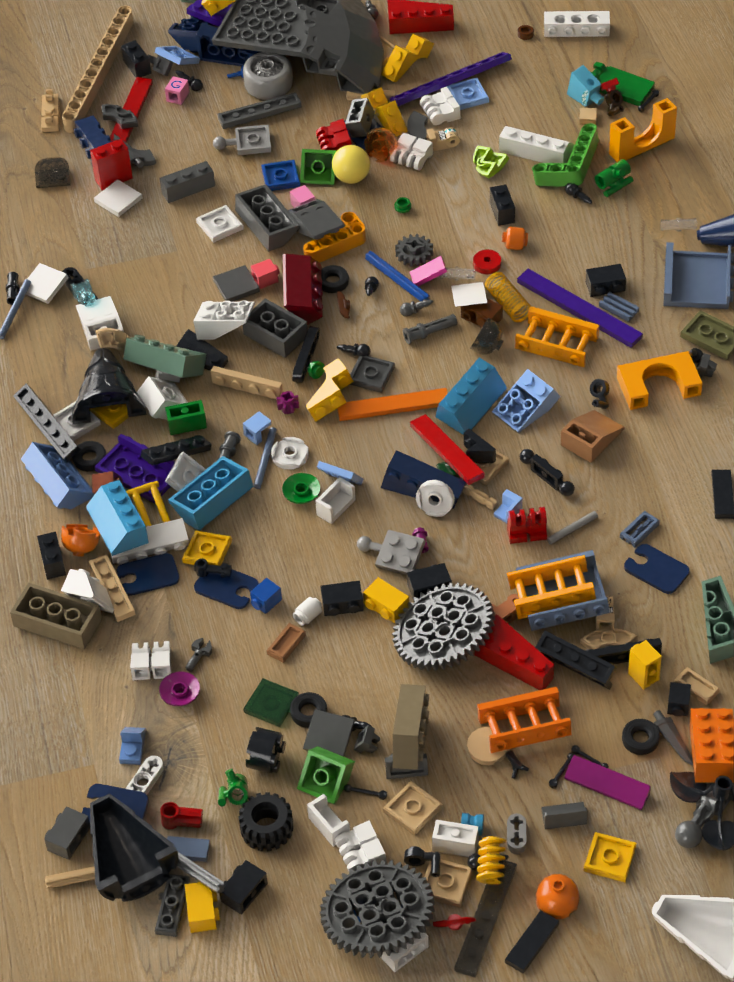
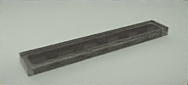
(486, 918)

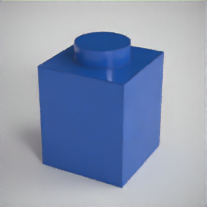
(265, 596)

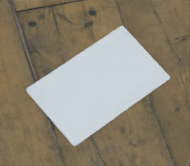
(469, 294)

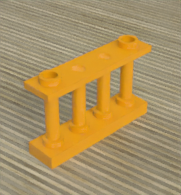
(562, 324)
(555, 599)

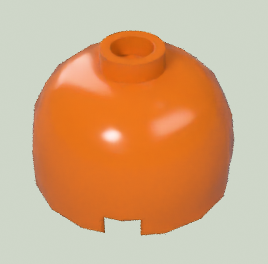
(79, 538)
(557, 896)

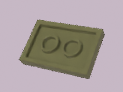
(710, 334)

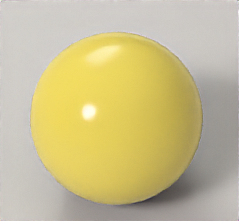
(351, 164)

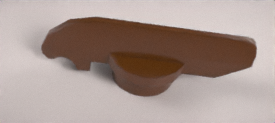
(344, 305)

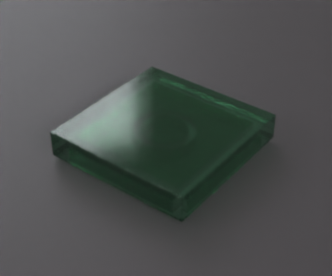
(270, 702)

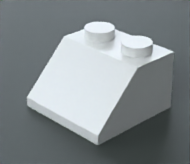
(158, 395)
(82, 586)

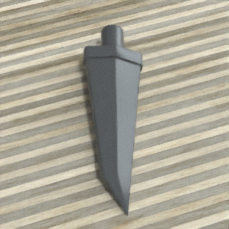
(135, 157)
(671, 734)

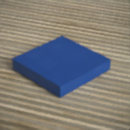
(280, 175)

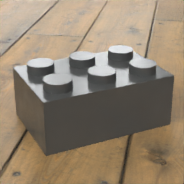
(275, 328)

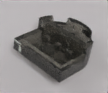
(52, 172)

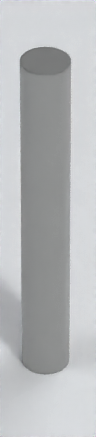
(572, 527)

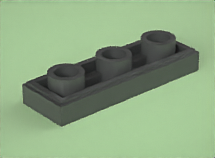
(169, 913)

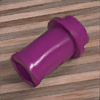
(421, 533)

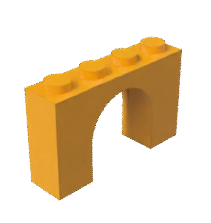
(661, 130)
(675, 366)

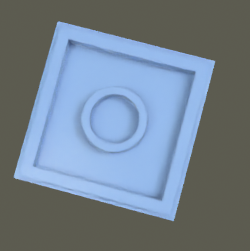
(177, 55)
(469, 93)
(339, 472)

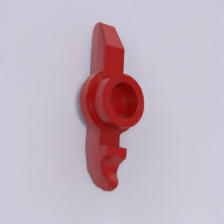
(454, 922)

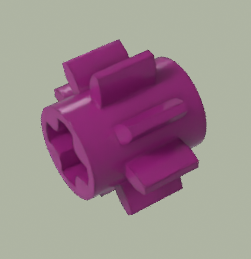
(287, 402)

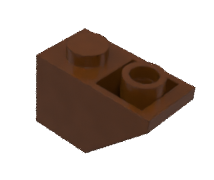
(479, 313)

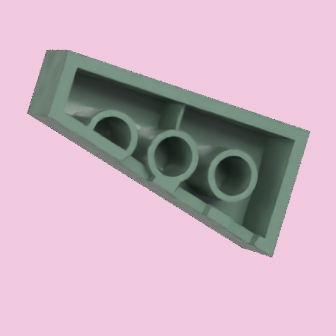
(164, 357)
(719, 619)

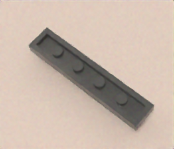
(259, 110)

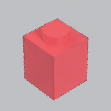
(265, 273)

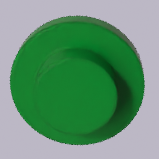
(402, 205)
(316, 369)

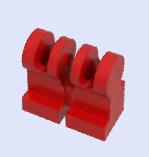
(333, 136)
(534, 526)

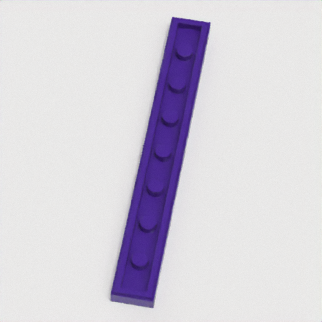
(451, 78)
(579, 307)

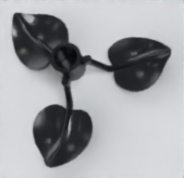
(716, 833)

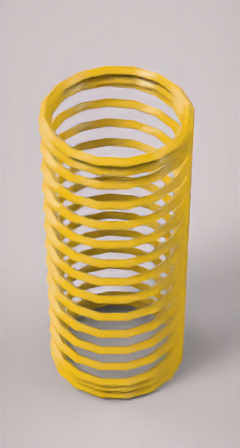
(518, 306)

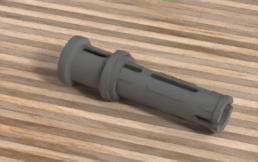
(422, 330)
(228, 449)

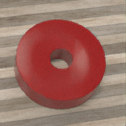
(487, 261)

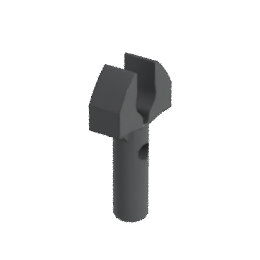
(206, 651)

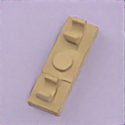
(50, 112)

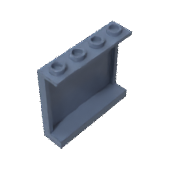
(698, 278)
(572, 612)

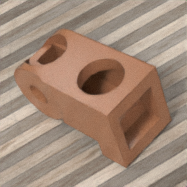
(507, 609)

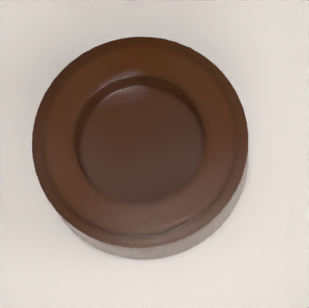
(525, 32)

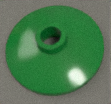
(301, 488)

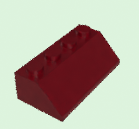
(302, 287)

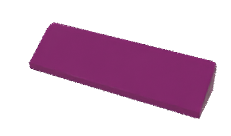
(607, 782)

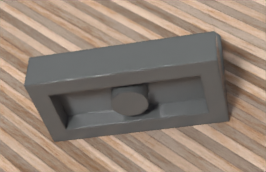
(564, 815)

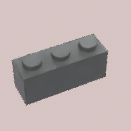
(187, 182)

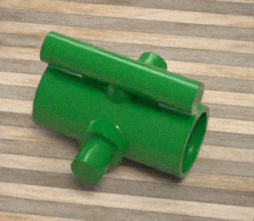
(613, 177)
(235, 796)

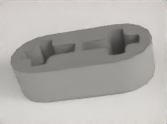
(512, 833)

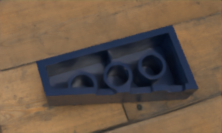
(219, 54)
(90, 134)
(407, 474)

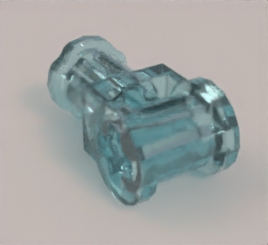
(82, 292)

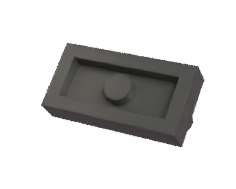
(393, 773)

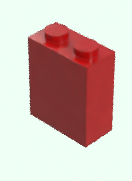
(111, 163)

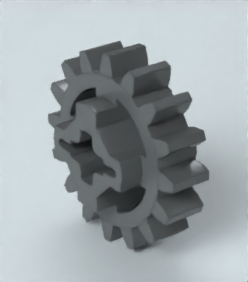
(414, 250)

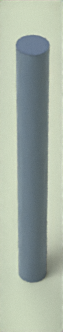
(23, 290)
(265, 458)

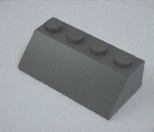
(266, 217)

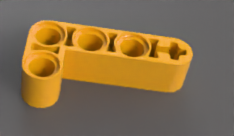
(337, 243)

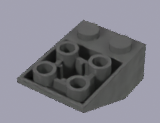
(316, 219)

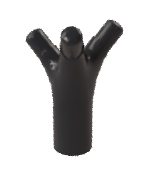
(516, 764)

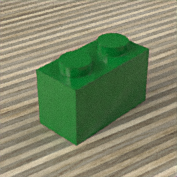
(186, 417)

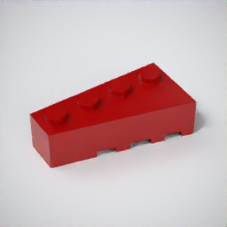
(419, 17)
(516, 656)

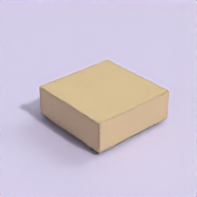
(587, 115)

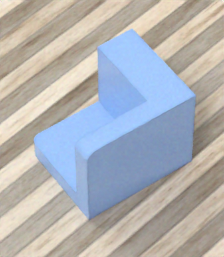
(254, 425)
(510, 502)

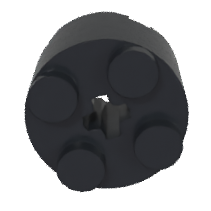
(265, 750)

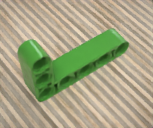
(575, 170)

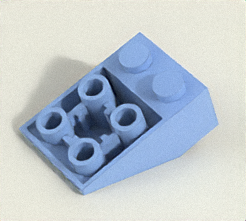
(526, 401)

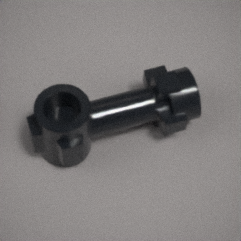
(203, 568)

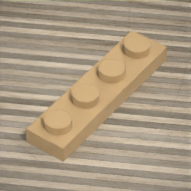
(246, 382)
(108, 578)

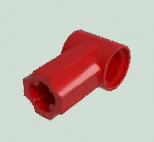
(181, 816)

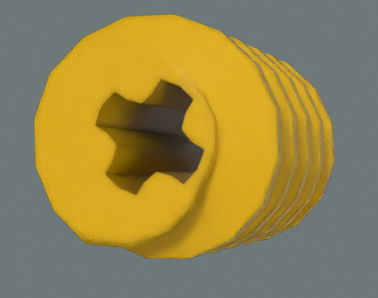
(490, 860)

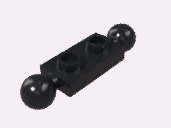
(547, 472)

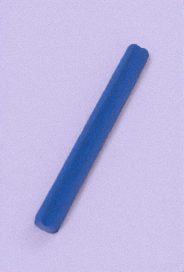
(396, 276)

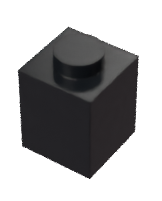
(679, 699)

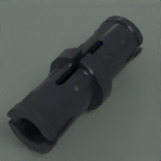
(12, 287)

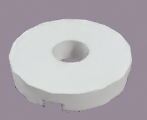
(291, 461)
(439, 489)

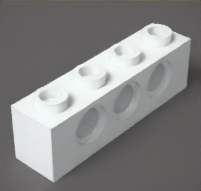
(576, 23)

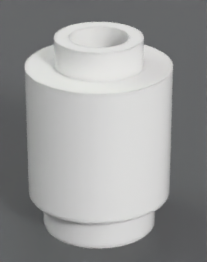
(307, 611)

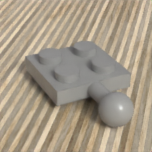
(248, 140)
(397, 553)

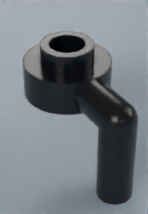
(595, 391)
(416, 857)

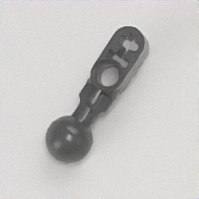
(689, 832)

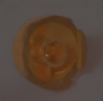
(380, 143)

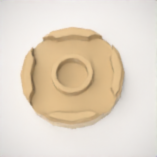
(479, 747)

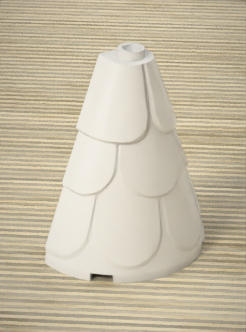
(701, 924)

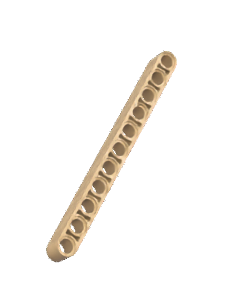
(98, 68)

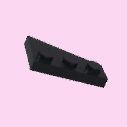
(213, 355)

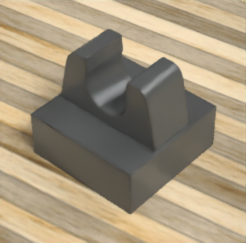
(705, 366)
(365, 740)

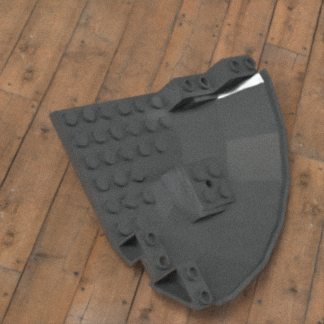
(331, 42)

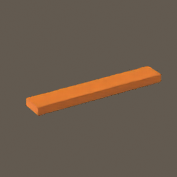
(391, 404)

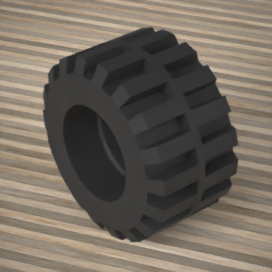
(266, 807)

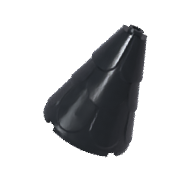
(106, 386)
(127, 851)

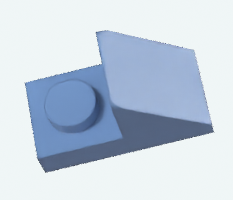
(132, 745)

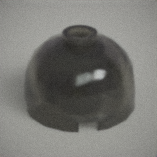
(488, 338)

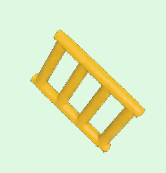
(135, 493)

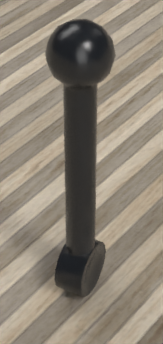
(655, 93)
(576, 750)
(553, 782)
(382, 794)

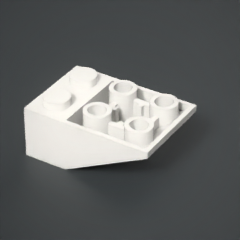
(98, 316)
(220, 318)

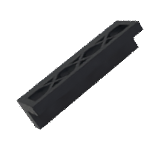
(576, 659)

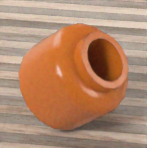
(515, 238)

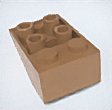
(589, 434)

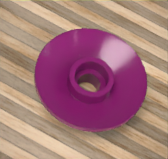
(179, 682)

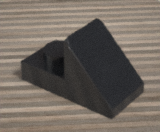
(478, 449)

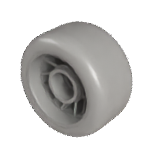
(267, 75)

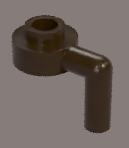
(614, 101)

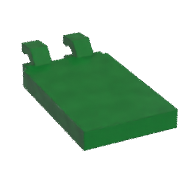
(632, 87)

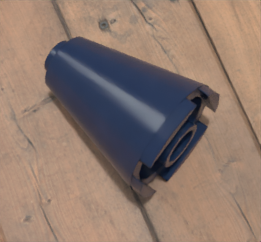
(718, 232)

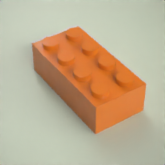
(712, 743)

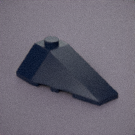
(186, 33)

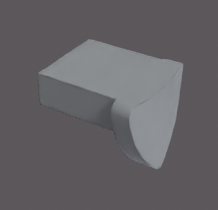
(165, 376)

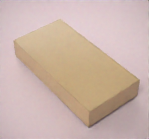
(700, 687)

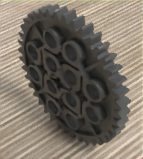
(443, 626)
(382, 919)

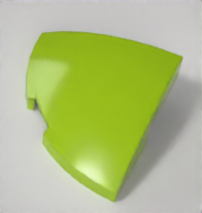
(488, 162)

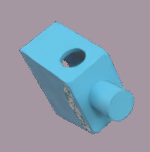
(584, 87)

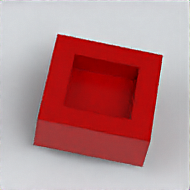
(609, 85)

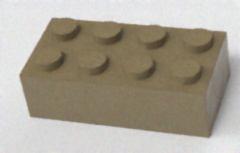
(56, 615)
(410, 726)

